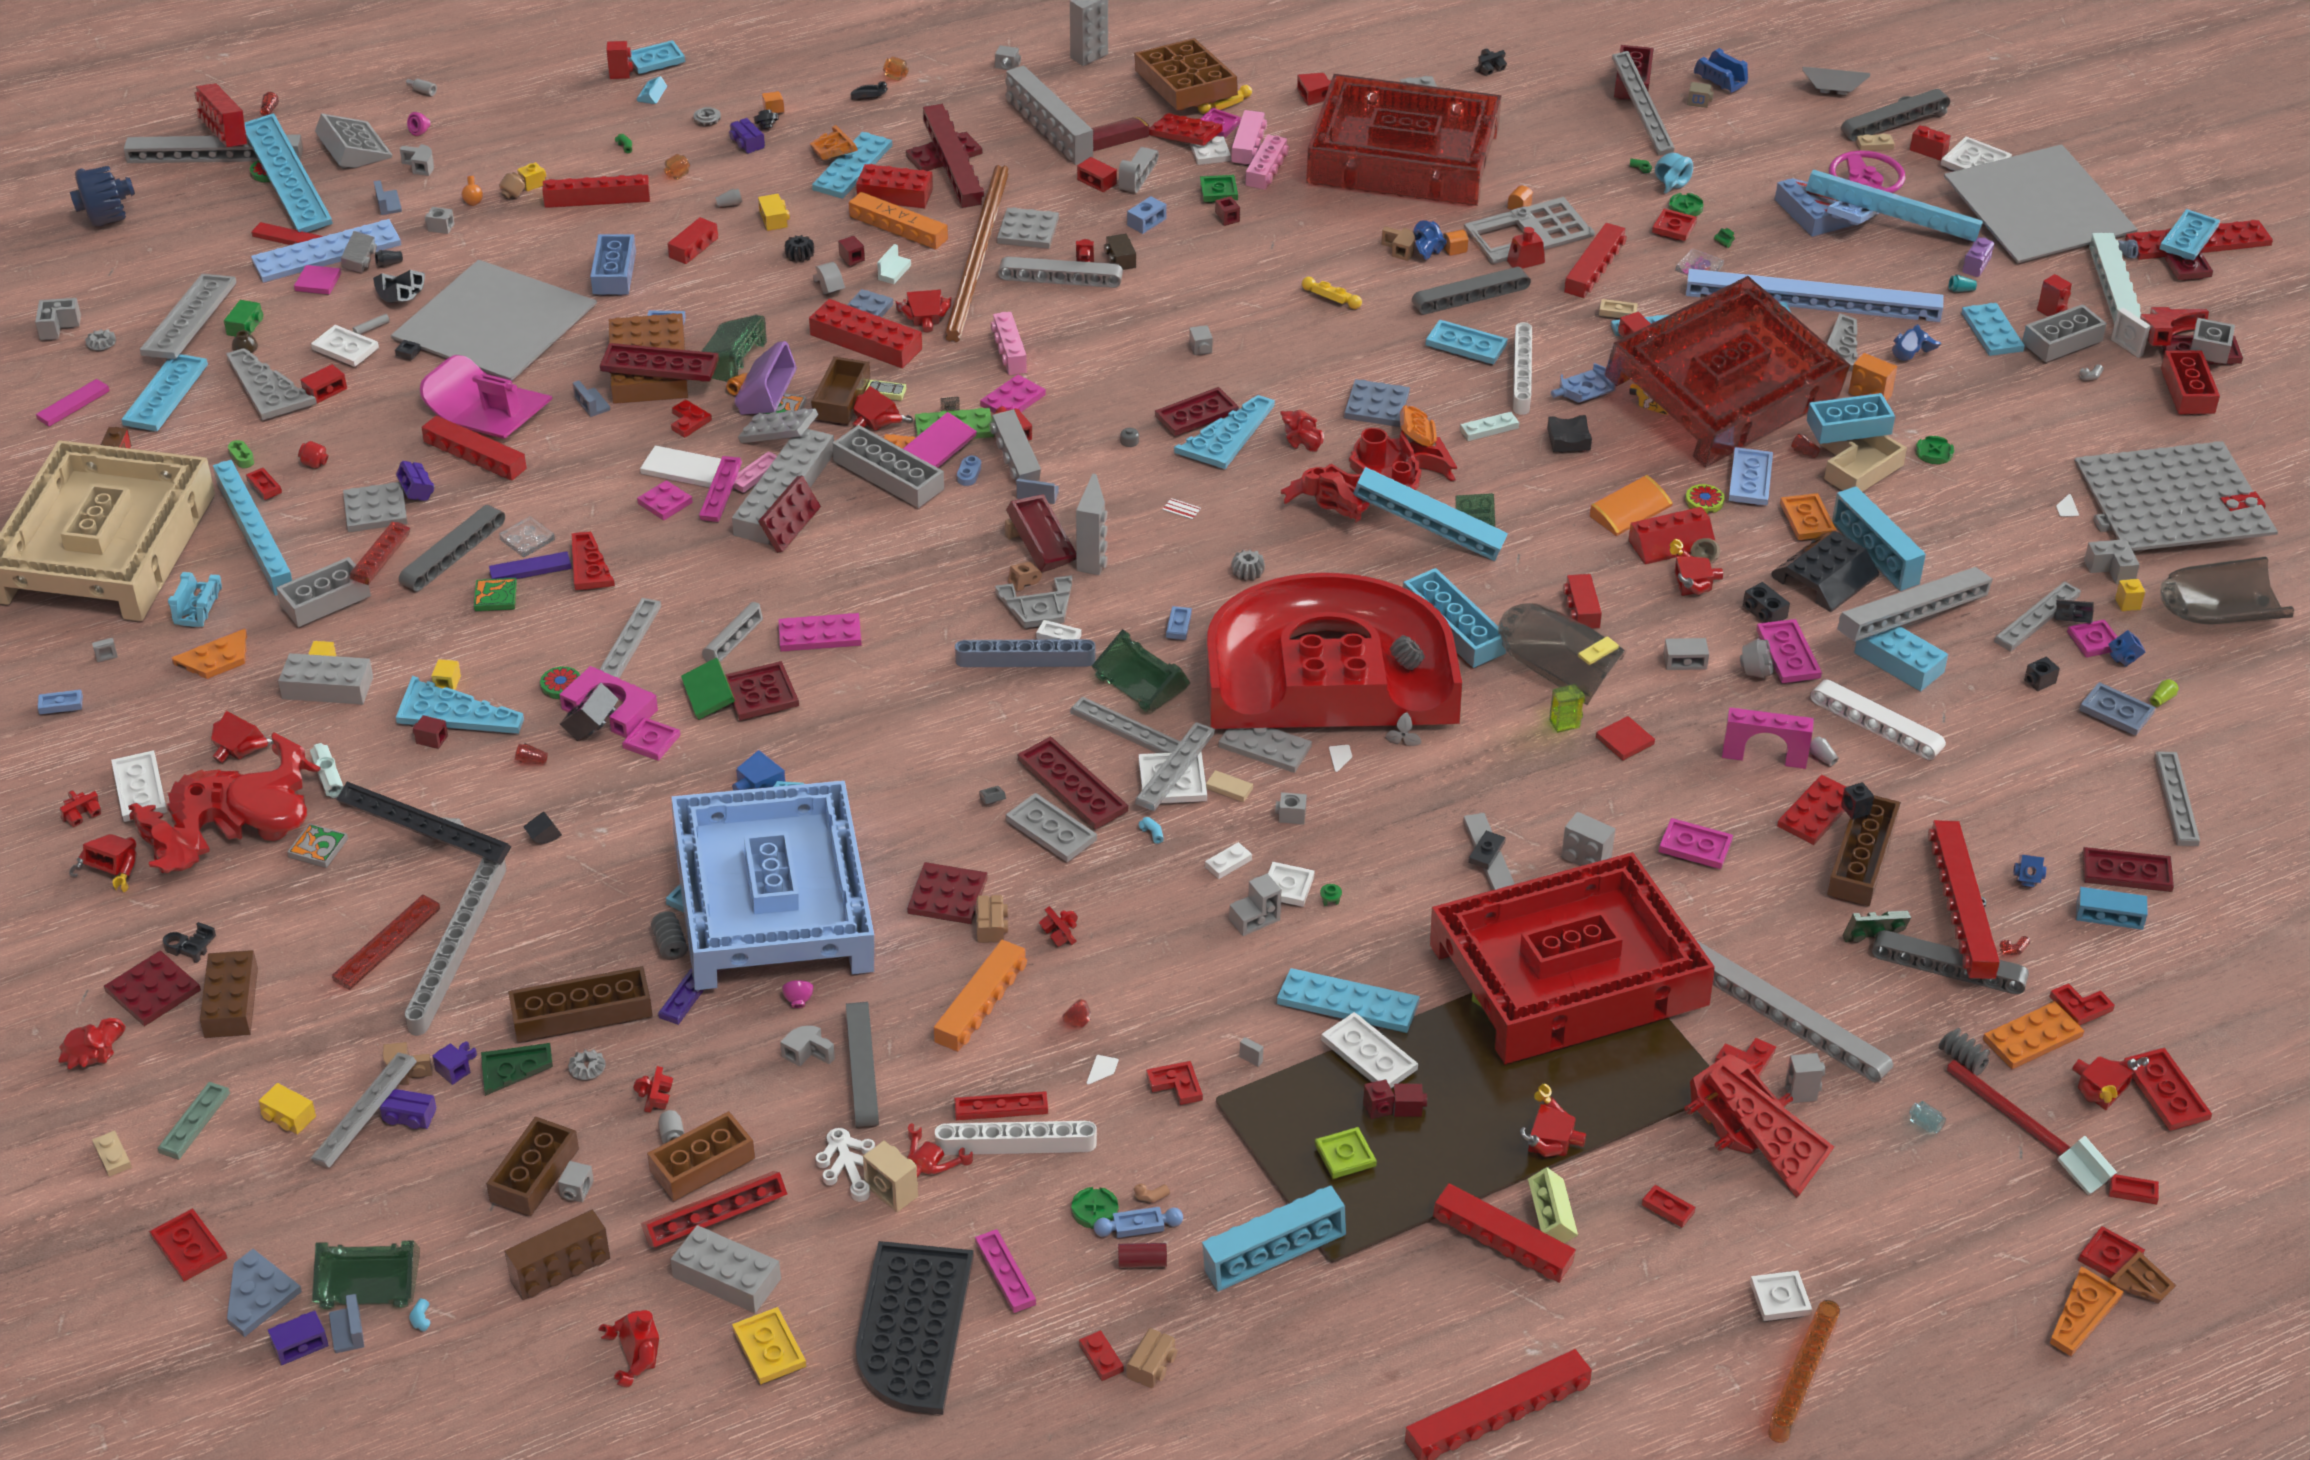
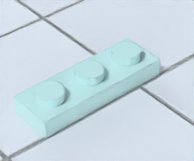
(1489, 426)

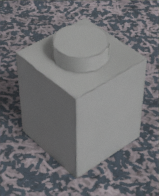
(1200, 340)

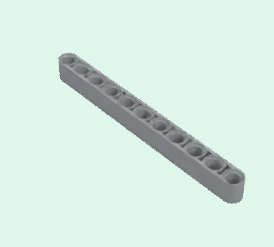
(453, 946)
(1798, 1018)

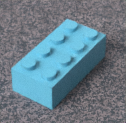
(1850, 418)
(1904, 656)

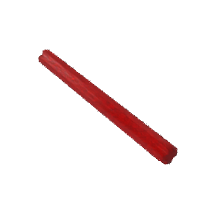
(2007, 1108)

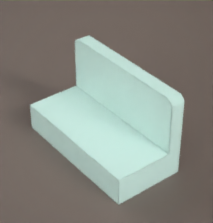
(892, 266)
(2086, 1165)

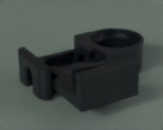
(191, 946)

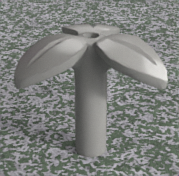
(1404, 725)

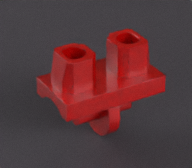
(1085, 250)
(78, 805)
(1063, 933)
(656, 1099)

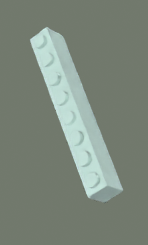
(2113, 274)

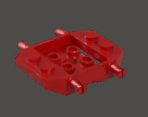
(1718, 1112)

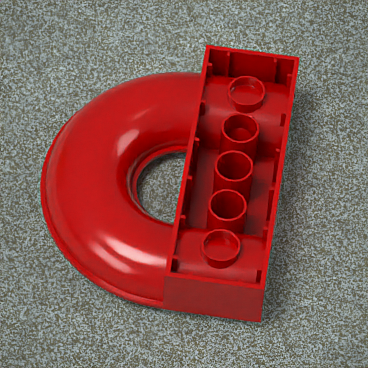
(1317, 682)

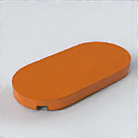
(1417, 426)

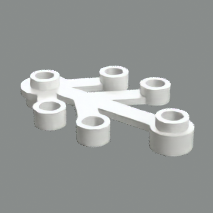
(838, 1140)

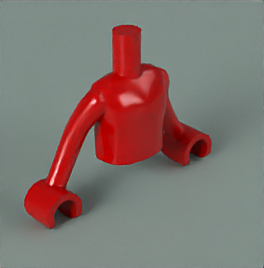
(930, 1155)

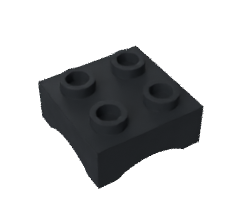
(1569, 434)

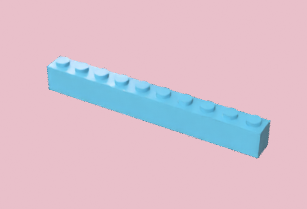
(1894, 205)
(252, 525)

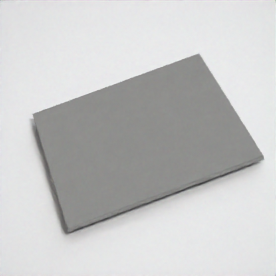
(2039, 203)
(495, 319)
(2174, 496)

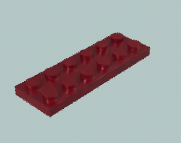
(659, 362)
(1073, 783)

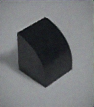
(542, 829)

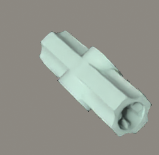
(328, 774)

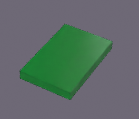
(707, 688)

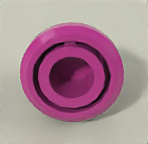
(417, 123)
(797, 992)

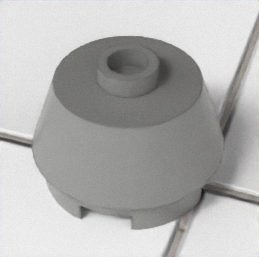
(1757, 658)

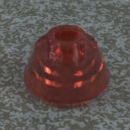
(1077, 1014)

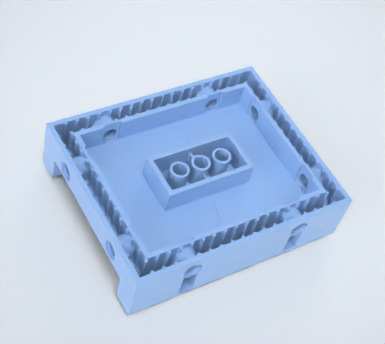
(771, 878)

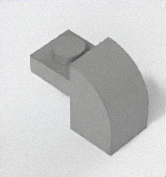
(419, 158)
(829, 277)
(805, 1042)

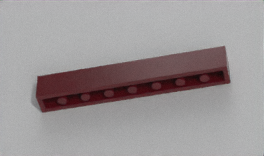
(952, 156)

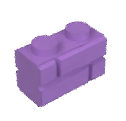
(1978, 257)

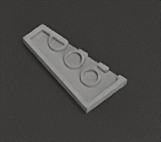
(1844, 338)

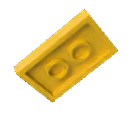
(769, 1345)

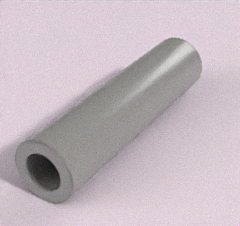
(371, 324)

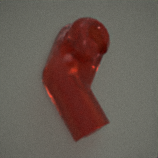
(2008, 948)

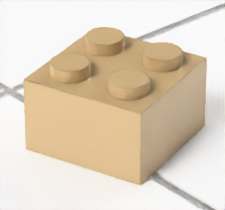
(891, 1175)

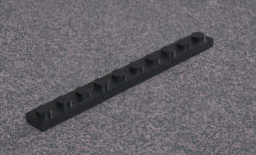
(424, 823)

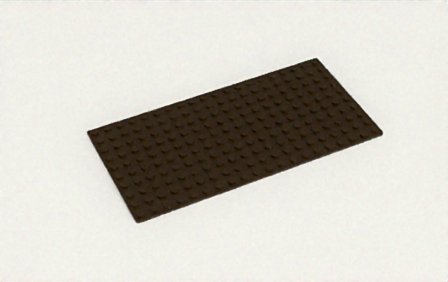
(1470, 1116)

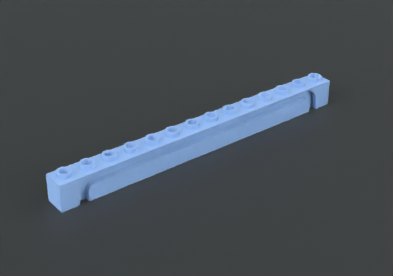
(1827, 295)

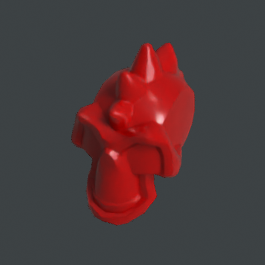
(1301, 430)
(91, 1044)

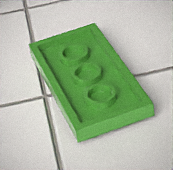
(975, 418)

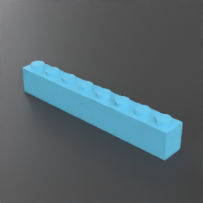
(1430, 514)

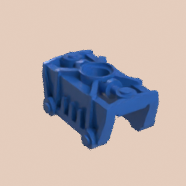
(1723, 70)

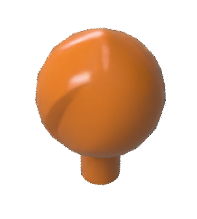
(472, 193)

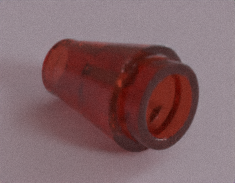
(269, 103)
(1805, 446)
(530, 755)

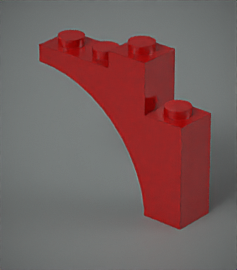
(2167, 321)

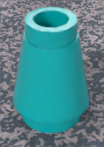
(1961, 284)

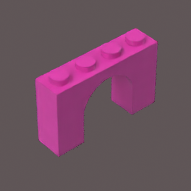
(637, 701)
(1745, 723)

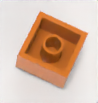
(1872, 376)

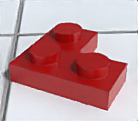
(690, 417)
(2079, 1008)
(1757, 1049)
(1177, 1076)

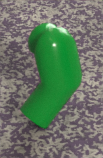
(623, 139)
(1643, 165)

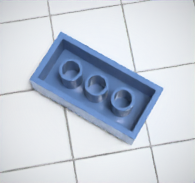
(613, 264)

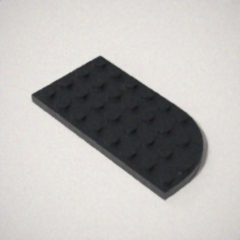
(913, 1323)

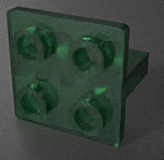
(1478, 506)

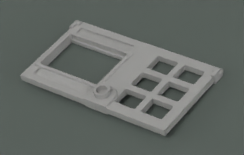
(1524, 218)

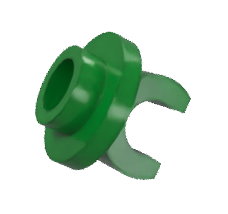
(1330, 893)

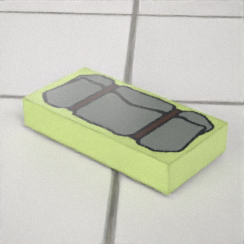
(891, 390)

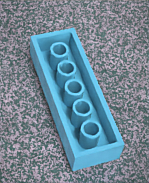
(1886, 543)
(1473, 631)
(1274, 1238)

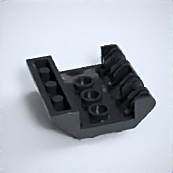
(1831, 567)

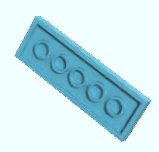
(846, 169)
(164, 392)
(1343, 997)

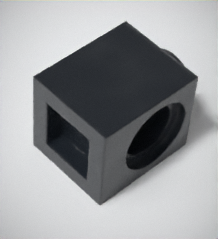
(2041, 673)
(1857, 800)

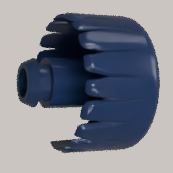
(101, 195)

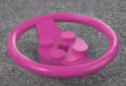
(1868, 175)

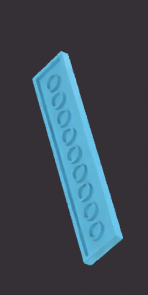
(287, 174)

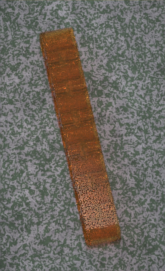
(1803, 1371)

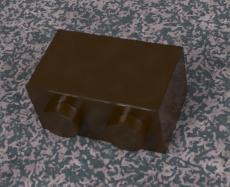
(1120, 251)

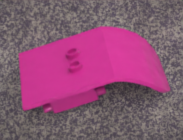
(478, 400)

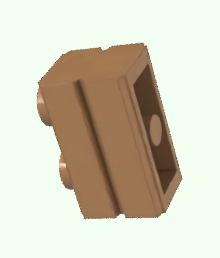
(990, 918)
(1151, 1358)

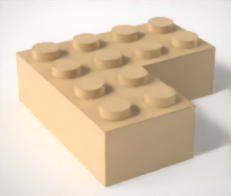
(1863, 461)

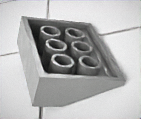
(351, 141)
(1091, 530)

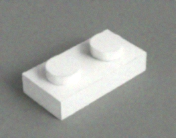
(1053, 630)
(1228, 860)

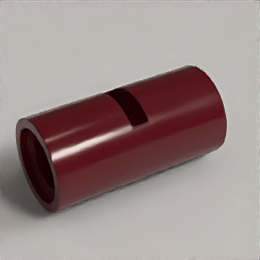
(1142, 1255)

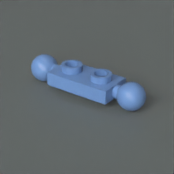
(1138, 1222)

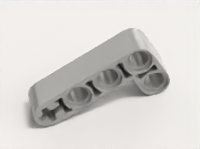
(1135, 172)

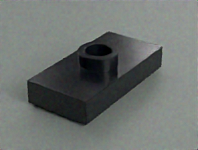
(1487, 849)

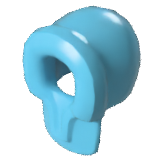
(1674, 170)

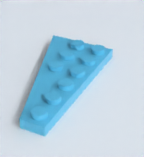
(1225, 437)
(456, 709)

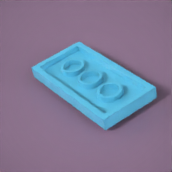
(2189, 234)
(1992, 329)
(1466, 341)

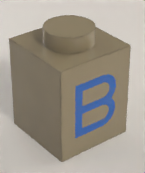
(1700, 95)

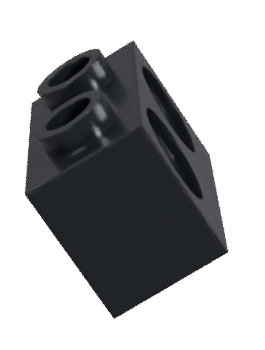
(1766, 603)

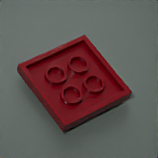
(762, 690)
(947, 893)
(152, 988)

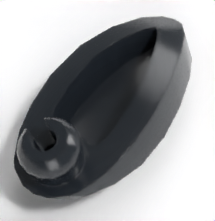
(869, 91)

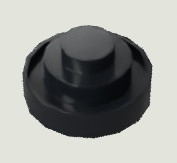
(766, 118)

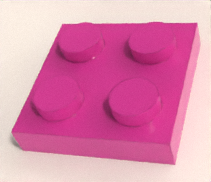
(665, 500)

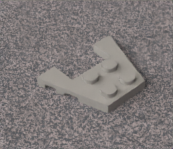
(1035, 608)

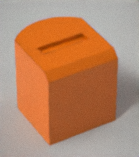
(773, 101)
(1520, 198)
(1456, 242)

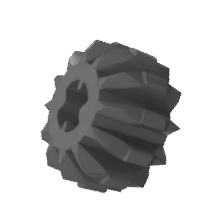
(1407, 652)

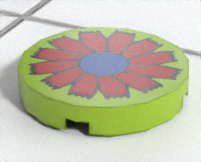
(1705, 496)

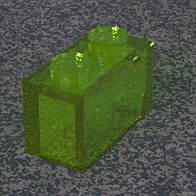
(1566, 708)

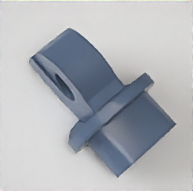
(2129, 248)

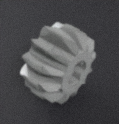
(1248, 565)

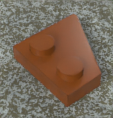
(2143, 1279)

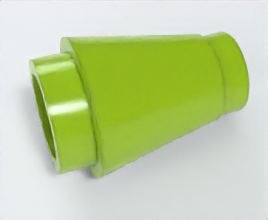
(2165, 691)

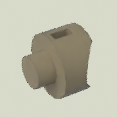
(1706, 549)

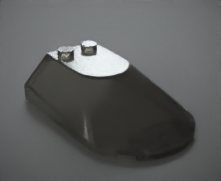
(2224, 593)
(1551, 644)

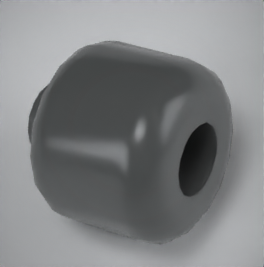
(1129, 437)

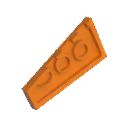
(2084, 1310)

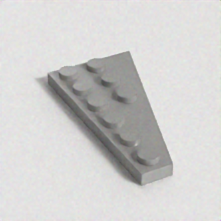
(267, 389)

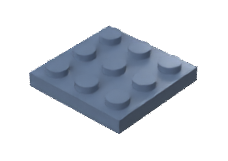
(1376, 402)

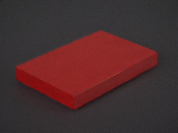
(188, 1245)

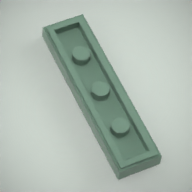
(193, 1120)

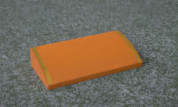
(1630, 504)

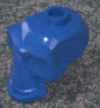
(1428, 238)
(1911, 342)

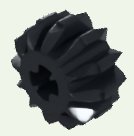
(799, 248)

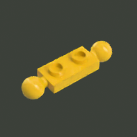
(1244, 92)
(1337, 294)

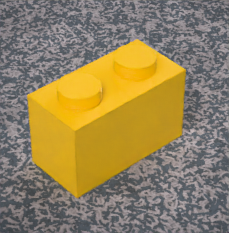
(773, 212)
(287, 1108)

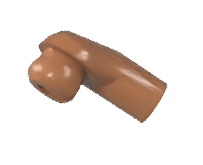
(1151, 1196)

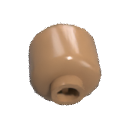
(512, 185)

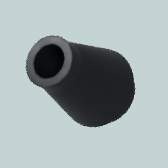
(385, 257)

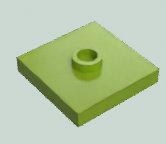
(1345, 1152)

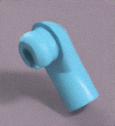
(1154, 827)
(417, 1315)

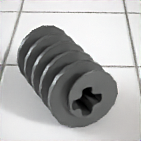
(669, 935)
(1964, 1051)

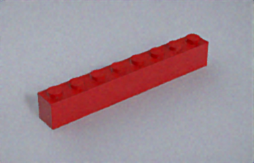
(1498, 1406)

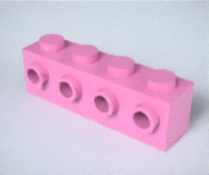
(1248, 137)
(1266, 162)
(1009, 343)

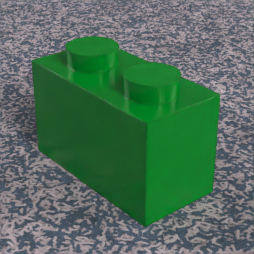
(243, 316)

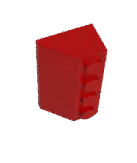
(1653, 536)

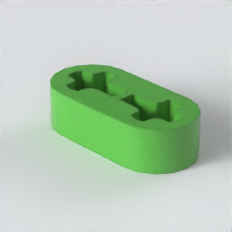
(238, 456)

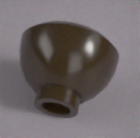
(244, 340)

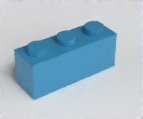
(2111, 908)

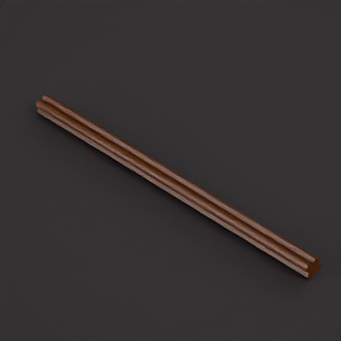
(976, 254)

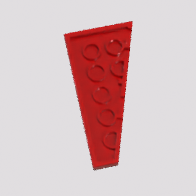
(1783, 1139)

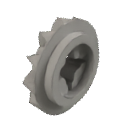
(713, 116)
(100, 340)
(595, 1067)

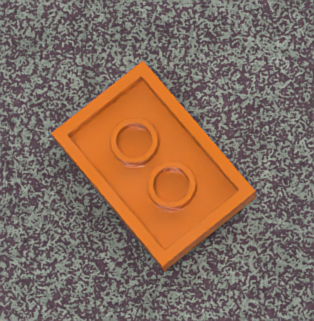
(1807, 515)

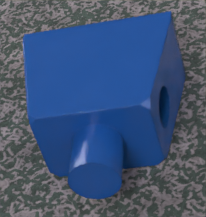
(758, 772)

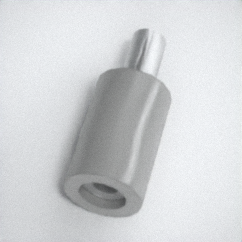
(422, 86)

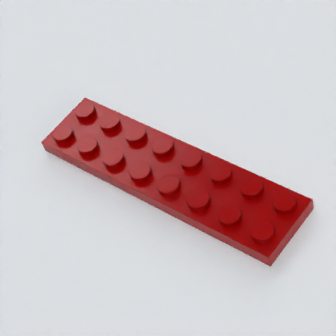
(2226, 237)

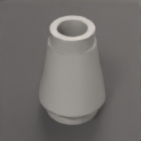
(729, 198)
(1822, 750)

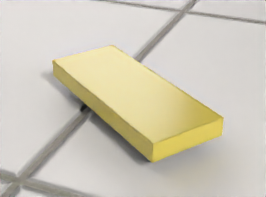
(1598, 650)

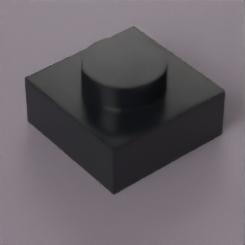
(408, 349)

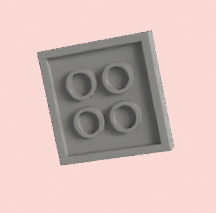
(1028, 228)
(374, 506)

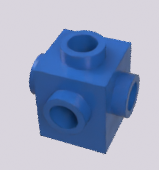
(2126, 648)
(2022, 866)

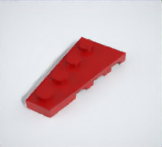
(589, 563)

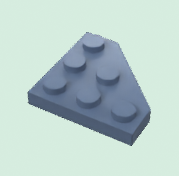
(257, 1292)

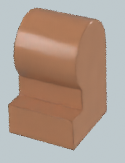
(1023, 574)

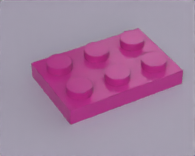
(1015, 393)
(1696, 843)

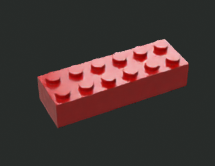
(221, 114)
(865, 333)

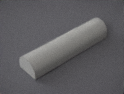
(733, 633)

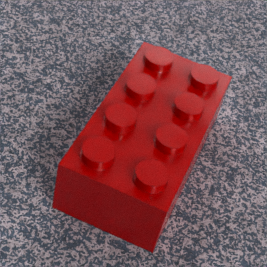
(896, 185)
(2190, 382)

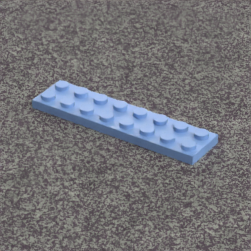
(319, 251)

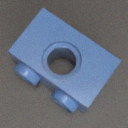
(1146, 215)

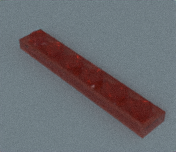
(379, 553)
(385, 942)

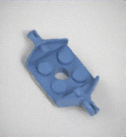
(1585, 385)

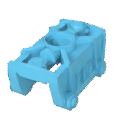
(184, 599)

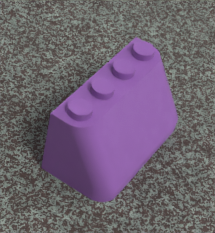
(767, 380)

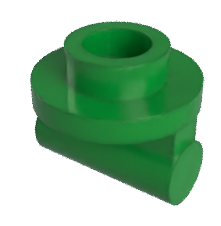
(1725, 237)

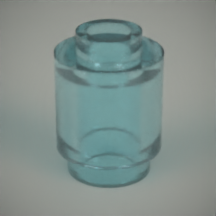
(1927, 1117)

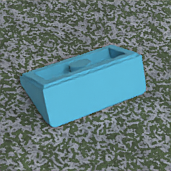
(652, 91)

